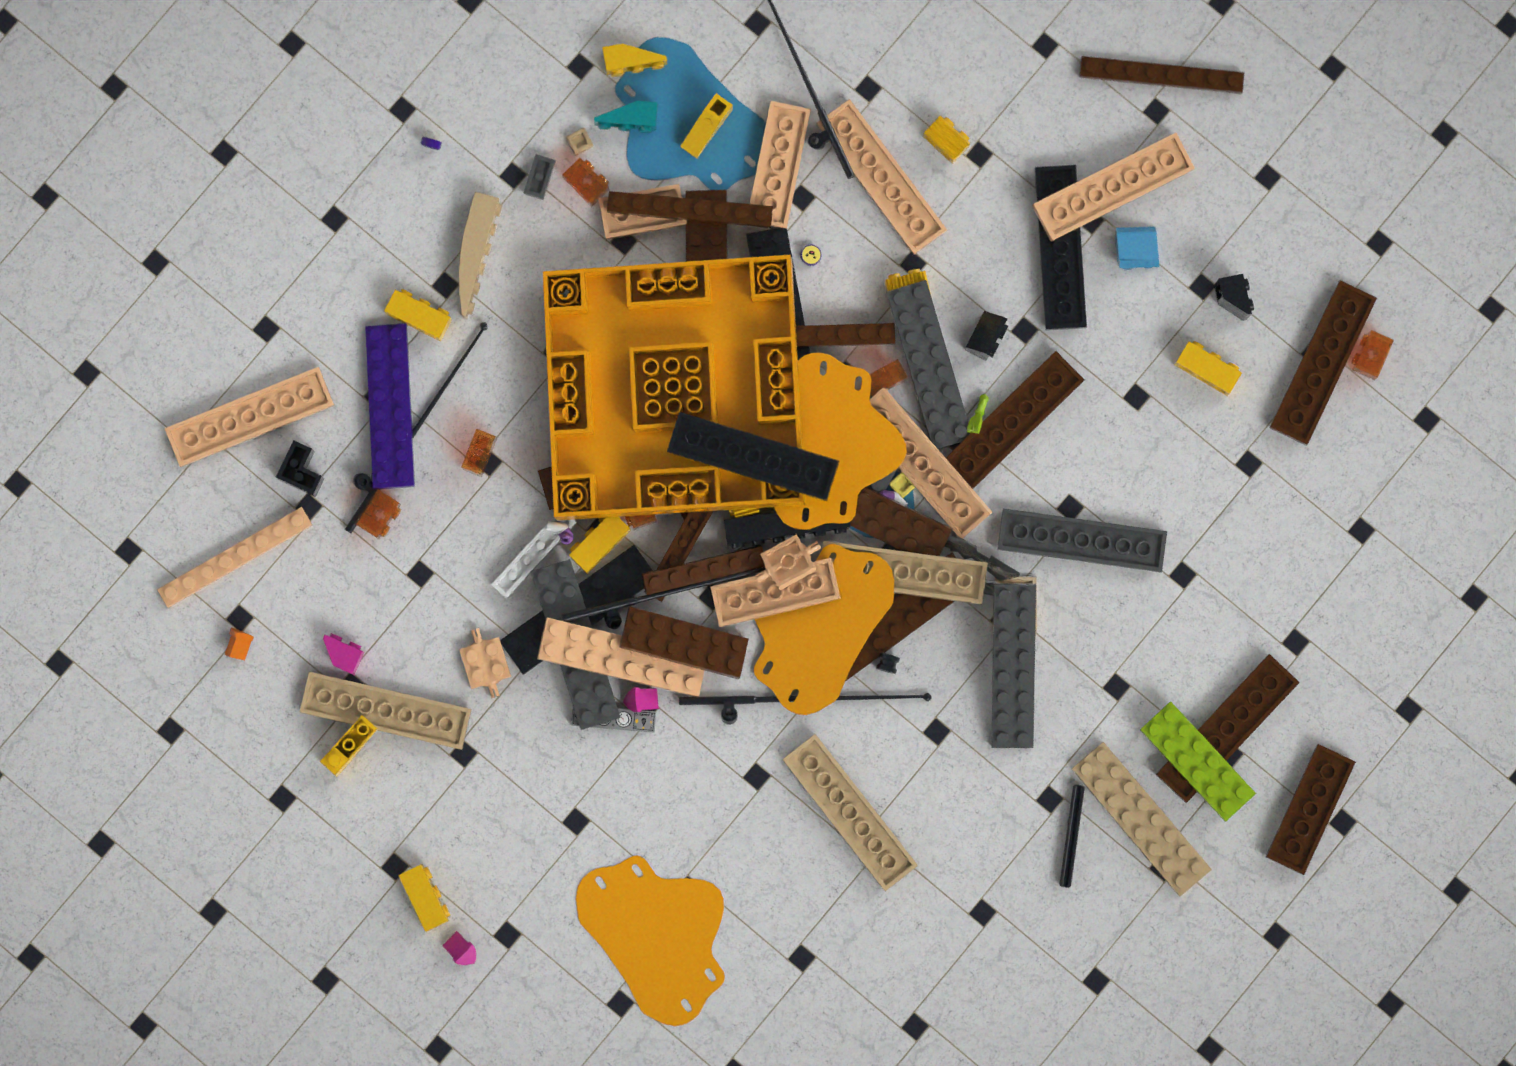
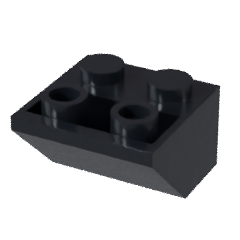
(1233, 296)
(984, 337)

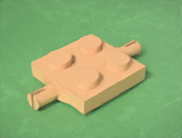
(788, 562)
(485, 663)

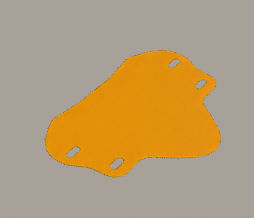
(844, 427)
(820, 642)
(655, 935)

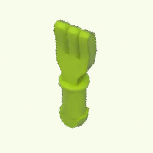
(976, 421)

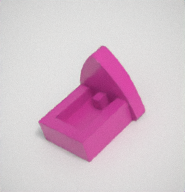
(641, 699)
(460, 949)

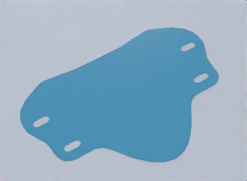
(682, 94)

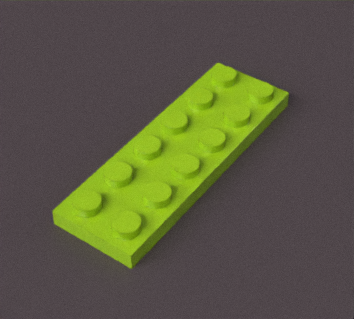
(1197, 761)

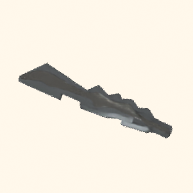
(967, 550)

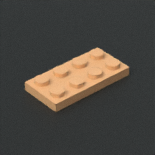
(625, 225)

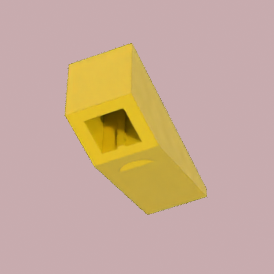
(626, 58)
(707, 125)
(348, 746)

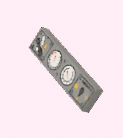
(632, 721)

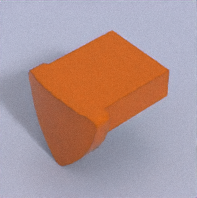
(238, 644)

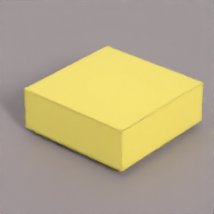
(901, 485)

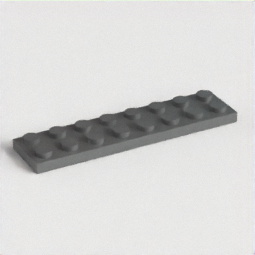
(929, 364)
(1082, 540)
(1013, 665)
(588, 690)

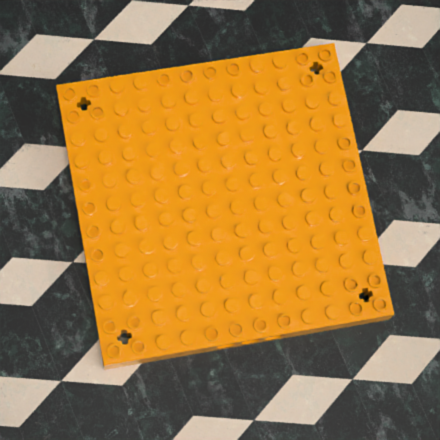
(658, 343)

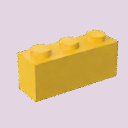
(418, 314)
(1208, 367)
(598, 542)
(424, 897)

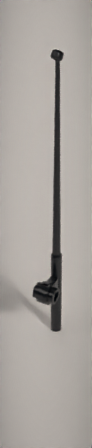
(829, 133)
(368, 485)
(613, 618)
(729, 701)

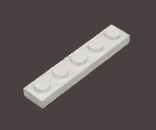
(528, 559)

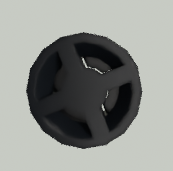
(888, 663)

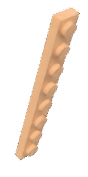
(234, 557)

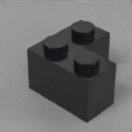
(295, 471)

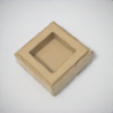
(579, 141)

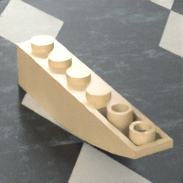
(475, 246)

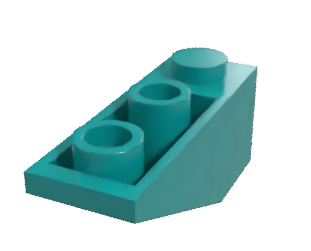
(635, 115)

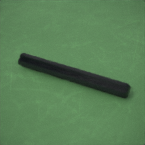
(1072, 836)

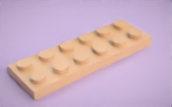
(780, 160)
(751, 600)

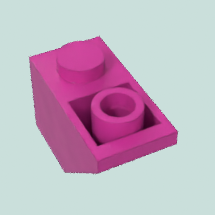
(342, 655)

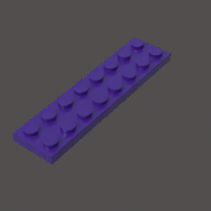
(390, 406)

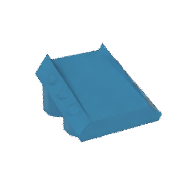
(1136, 247)

